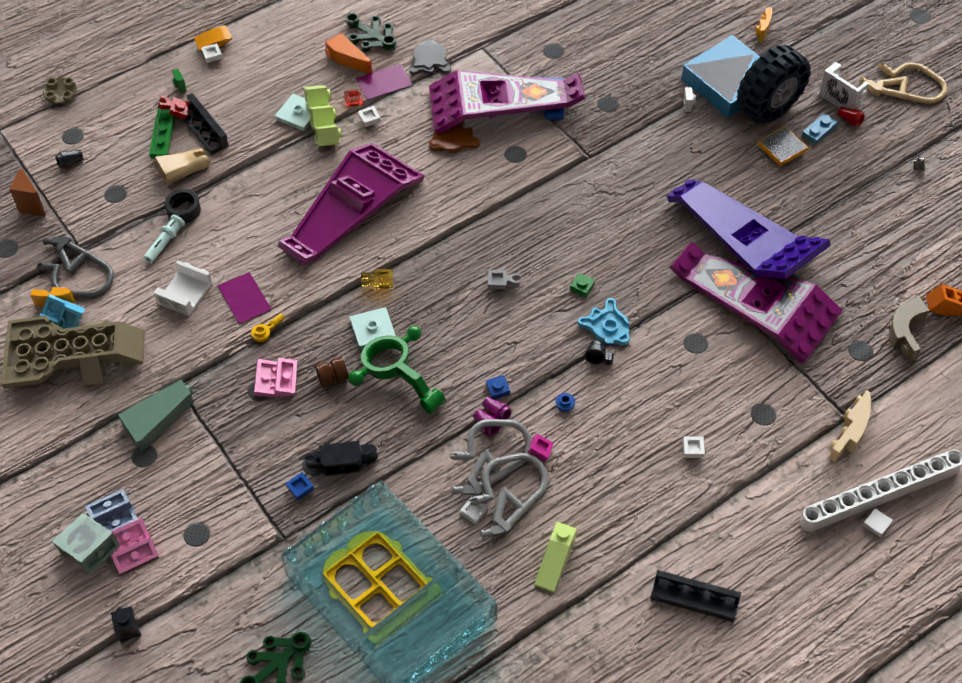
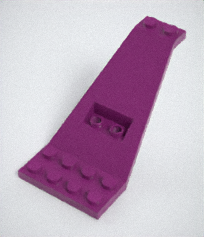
(354, 192)

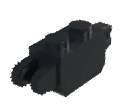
(341, 457)

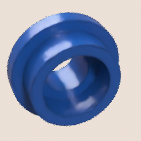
(565, 406)

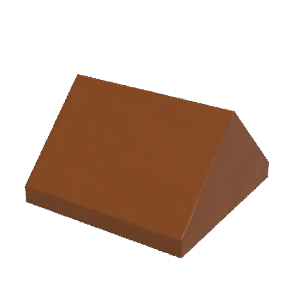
(25, 195)

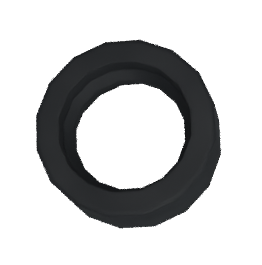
(180, 196)

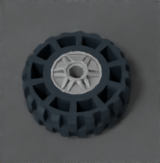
(773, 83)

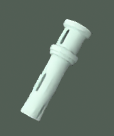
(168, 233)

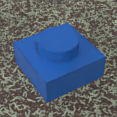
(498, 387)
(299, 486)

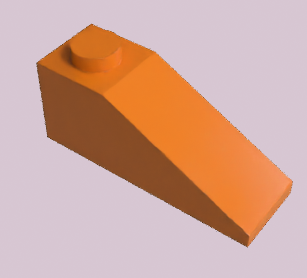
(347, 54)
(945, 301)

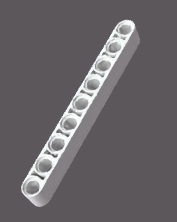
(877, 497)

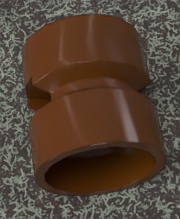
(330, 372)

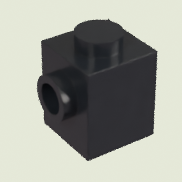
(125, 623)

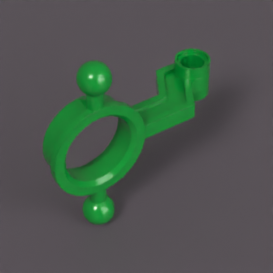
(429, 399)

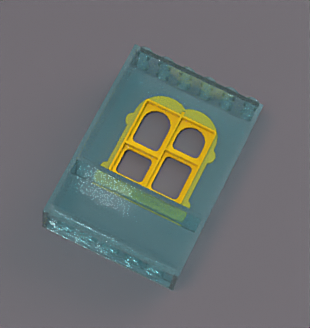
(419, 631)

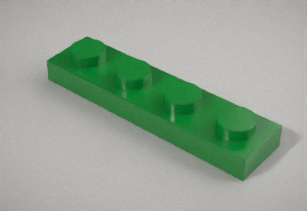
(162, 134)

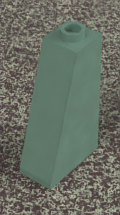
(156, 414)

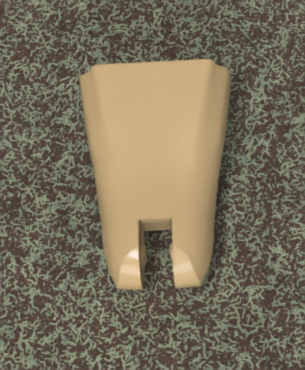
(177, 166)

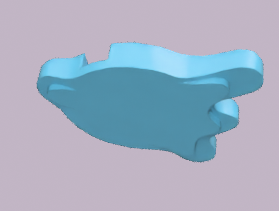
(607, 325)

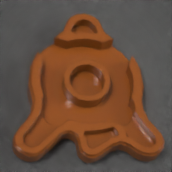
(454, 139)

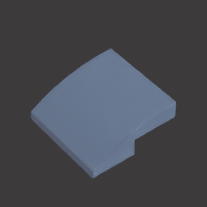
(112, 510)

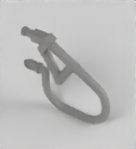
(473, 486)
(501, 526)

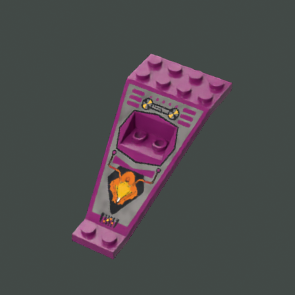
(481, 94)
(791, 312)

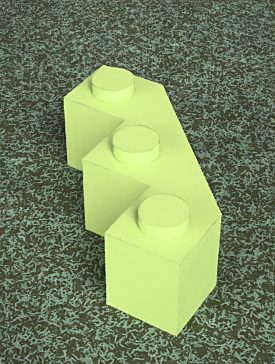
(322, 115)

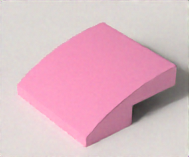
(275, 378)
(135, 546)

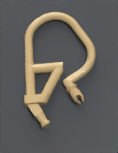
(877, 88)

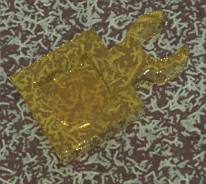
(381, 278)

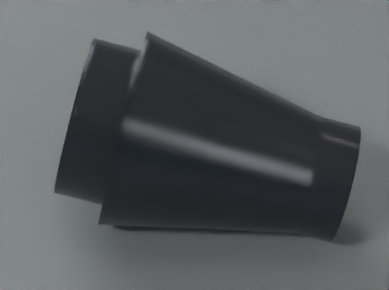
(68, 158)

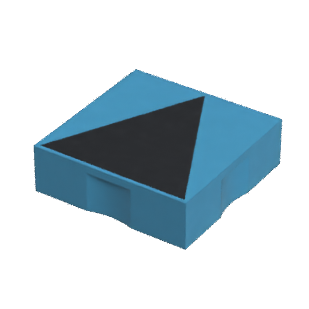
(719, 72)

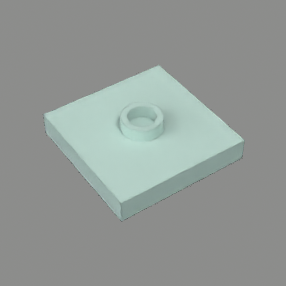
(294, 113)
(371, 325)

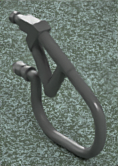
(62, 245)

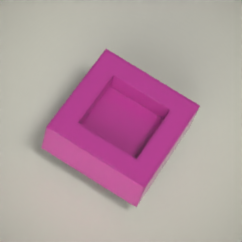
(540, 447)

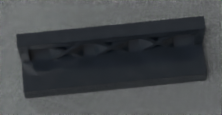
(202, 115)
(695, 595)

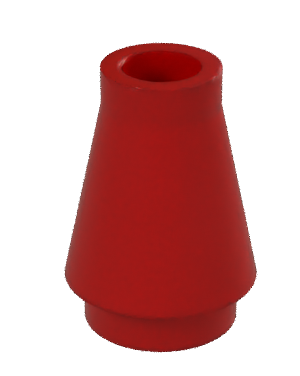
(852, 116)

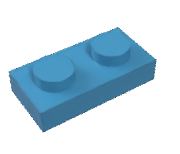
(819, 128)

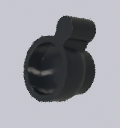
(596, 354)

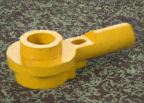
(262, 332)

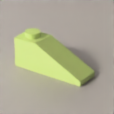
(555, 557)

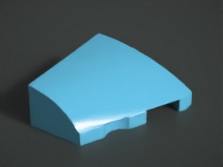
(62, 312)

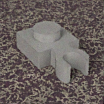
(499, 279)

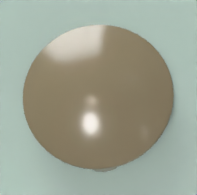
(60, 90)

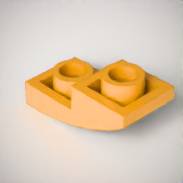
(764, 24)
(216, 35)
(40, 296)

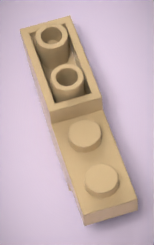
(853, 427)

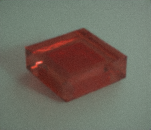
(353, 97)

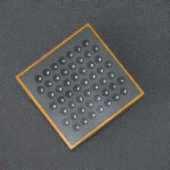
(782, 146)

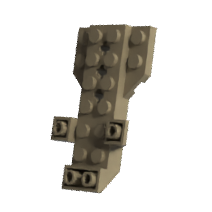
(40, 347)

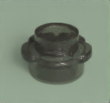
(919, 164)

